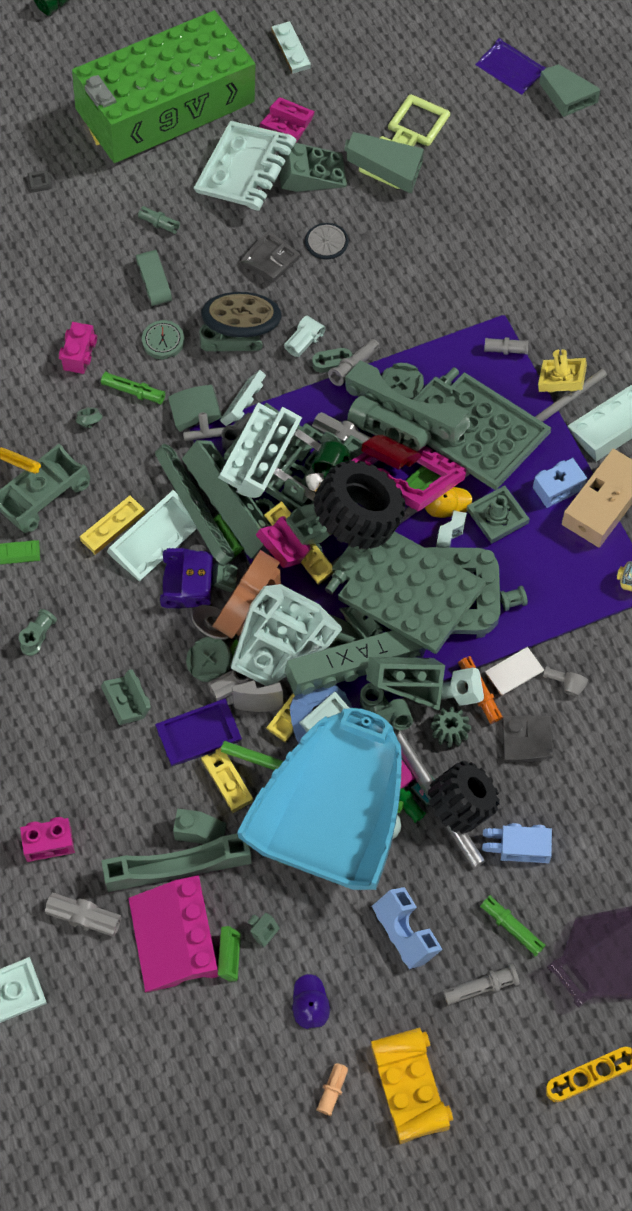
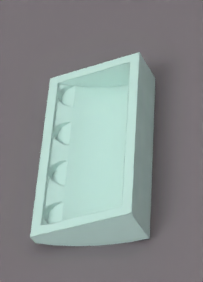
(605, 426)
(159, 529)

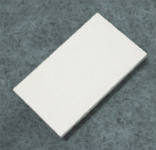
(514, 671)

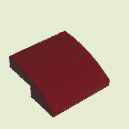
(390, 451)

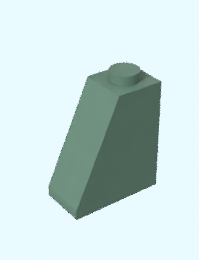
(568, 90)

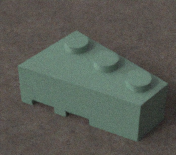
(409, 677)

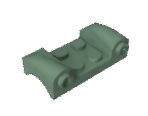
(32, 492)

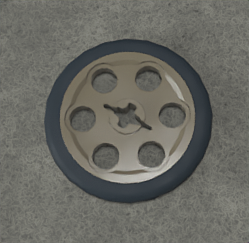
(241, 314)

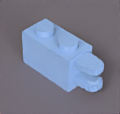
(520, 843)

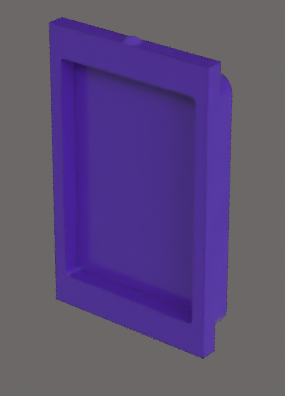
(198, 732)

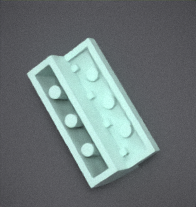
(259, 450)

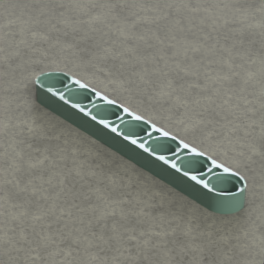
(194, 504)

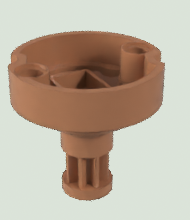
(260, 573)

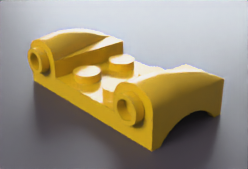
(410, 1085)

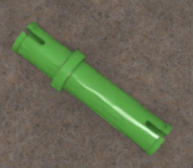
(142, 390)
(512, 925)

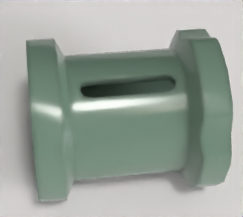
(513, 598)

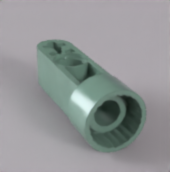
(381, 421)

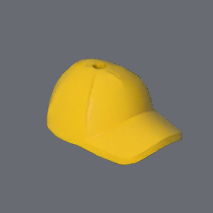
(455, 500)

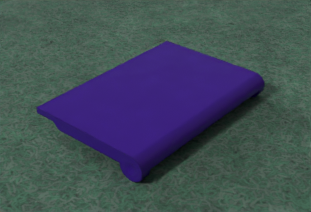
(510, 66)

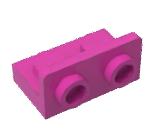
(283, 543)

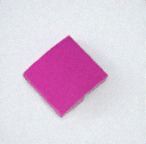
(287, 118)

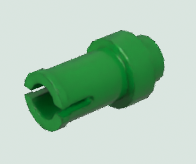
(410, 806)

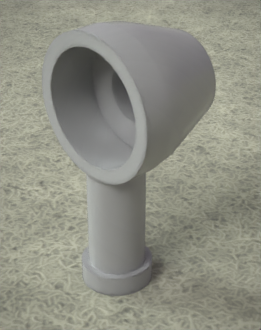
(573, 682)

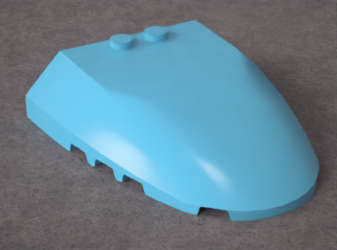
(332, 801)

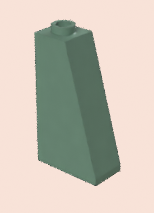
(386, 159)

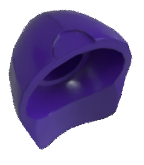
(310, 990)

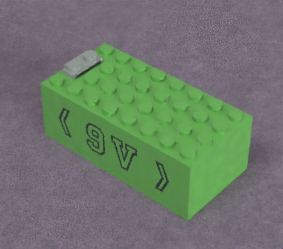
(164, 86)

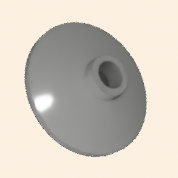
(204, 618)

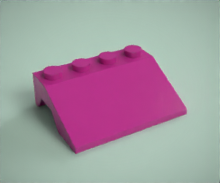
(173, 934)

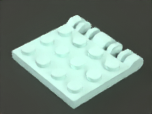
(243, 161)

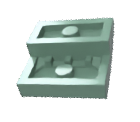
(192, 401)

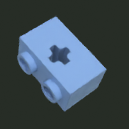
(559, 482)

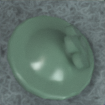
(88, 416)

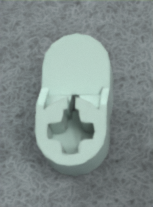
(451, 530)

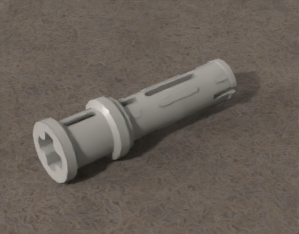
(338, 374)
(491, 982)

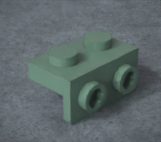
(126, 698)

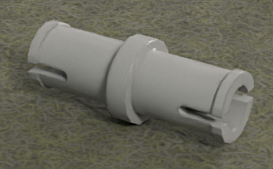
(506, 346)

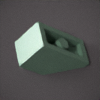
(197, 827)

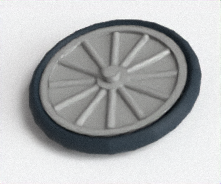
(326, 241)

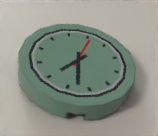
(163, 339)

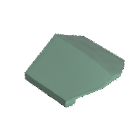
(307, 526)

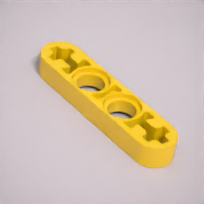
(590, 1072)

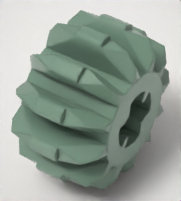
(454, 734)

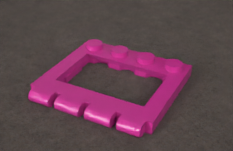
(450, 474)

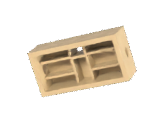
(597, 513)

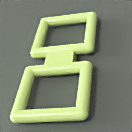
(408, 136)

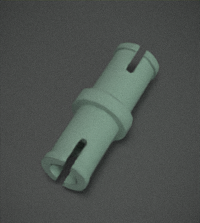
(159, 219)

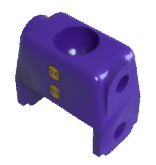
(186, 578)

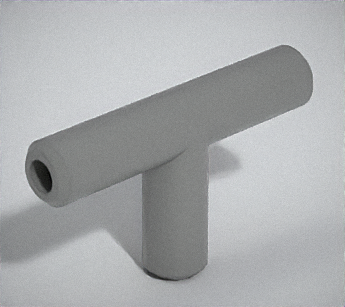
(204, 431)

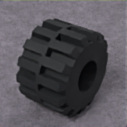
(463, 797)

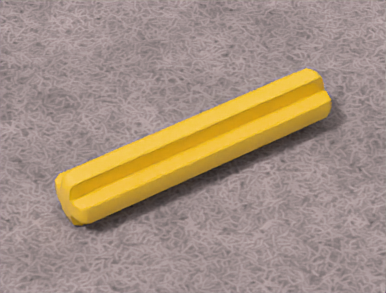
(19, 460)

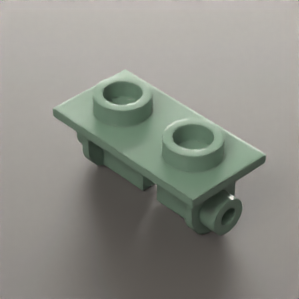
(364, 627)

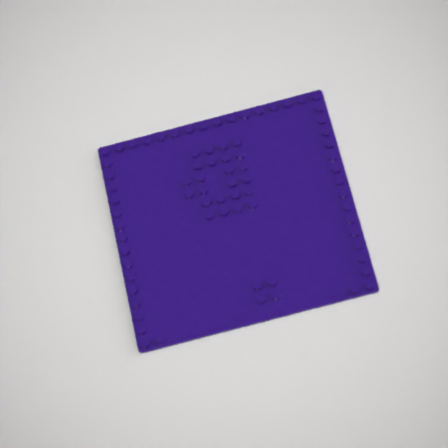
(561, 572)

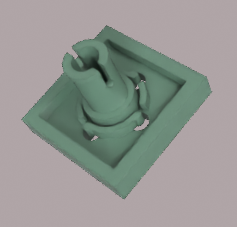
(500, 502)

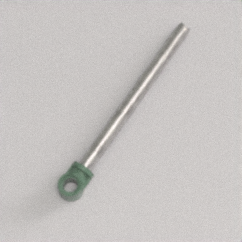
(418, 769)

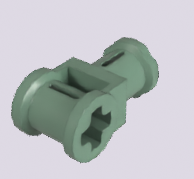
(36, 632)

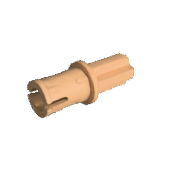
(332, 1089)

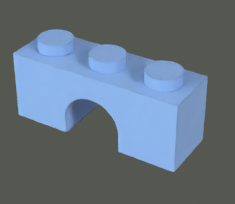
(394, 913)

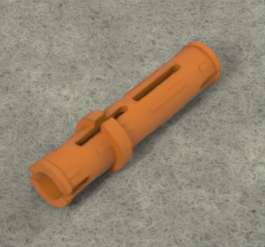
(487, 704)

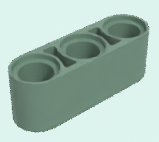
(154, 277)

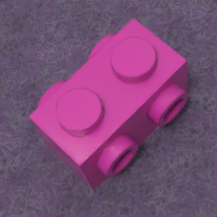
(78, 347)
(47, 839)

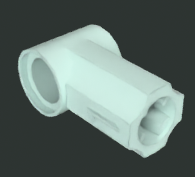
(306, 333)

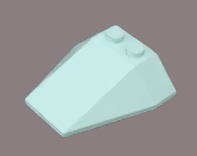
(279, 629)

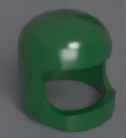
(330, 454)

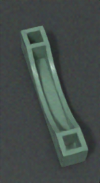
(442, 419)
(136, 871)

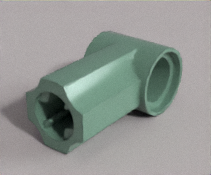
(397, 714)

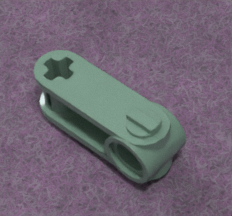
(227, 343)

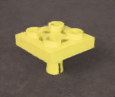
(562, 373)

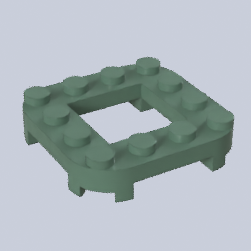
(484, 564)

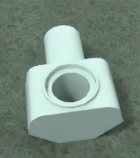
(457, 689)

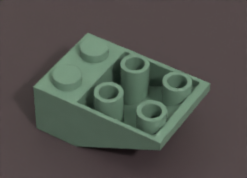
(312, 169)

